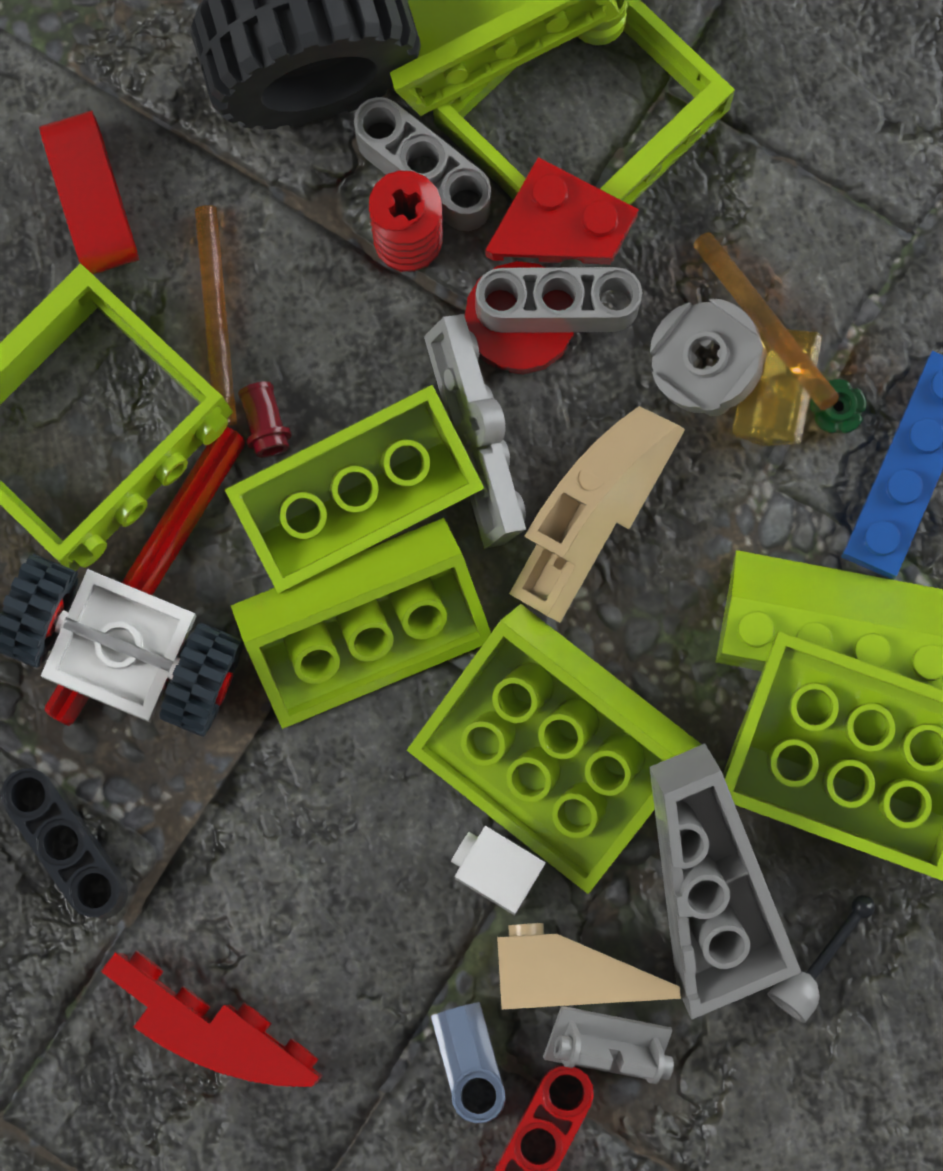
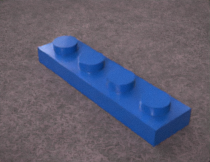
(903, 480)

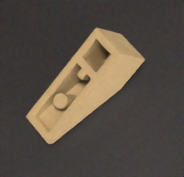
(560, 972)

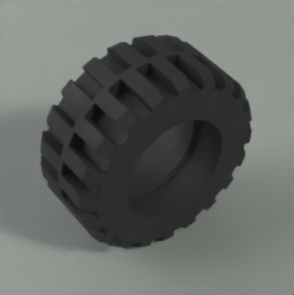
(299, 57)

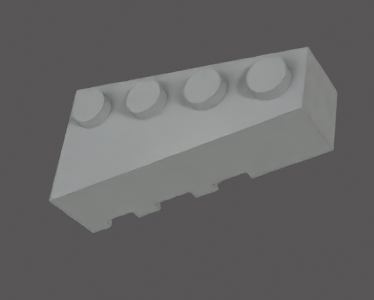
(717, 900)

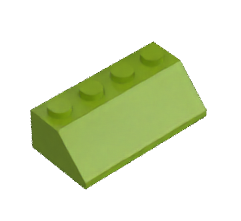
(354, 488)
(845, 611)
(363, 623)

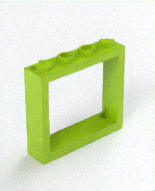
(710, 103)
(35, 341)

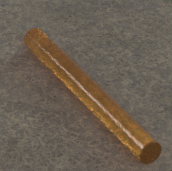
(215, 305)
(766, 321)

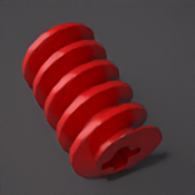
(406, 220)

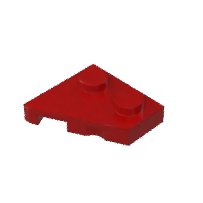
(561, 220)

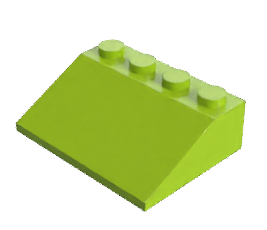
(550, 746)
(844, 754)

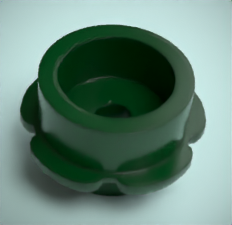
(847, 419)

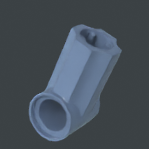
(468, 1056)

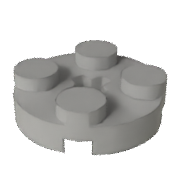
(715, 387)

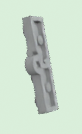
(479, 426)

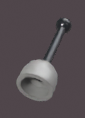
(800, 993)

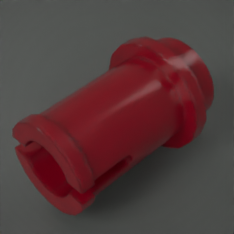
(264, 420)

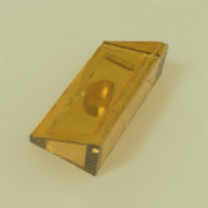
(778, 403)

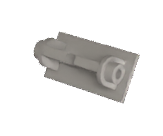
(610, 1044)

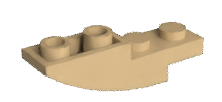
(595, 494)

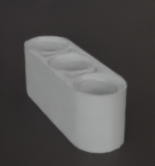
(414, 140)
(582, 285)

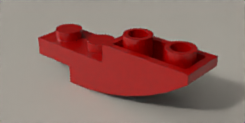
(229, 1044)

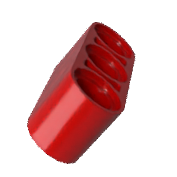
(89, 193)
(545, 1115)

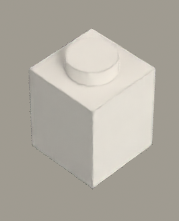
(496, 868)

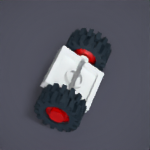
(117, 644)

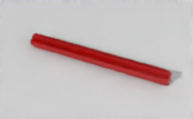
(165, 542)

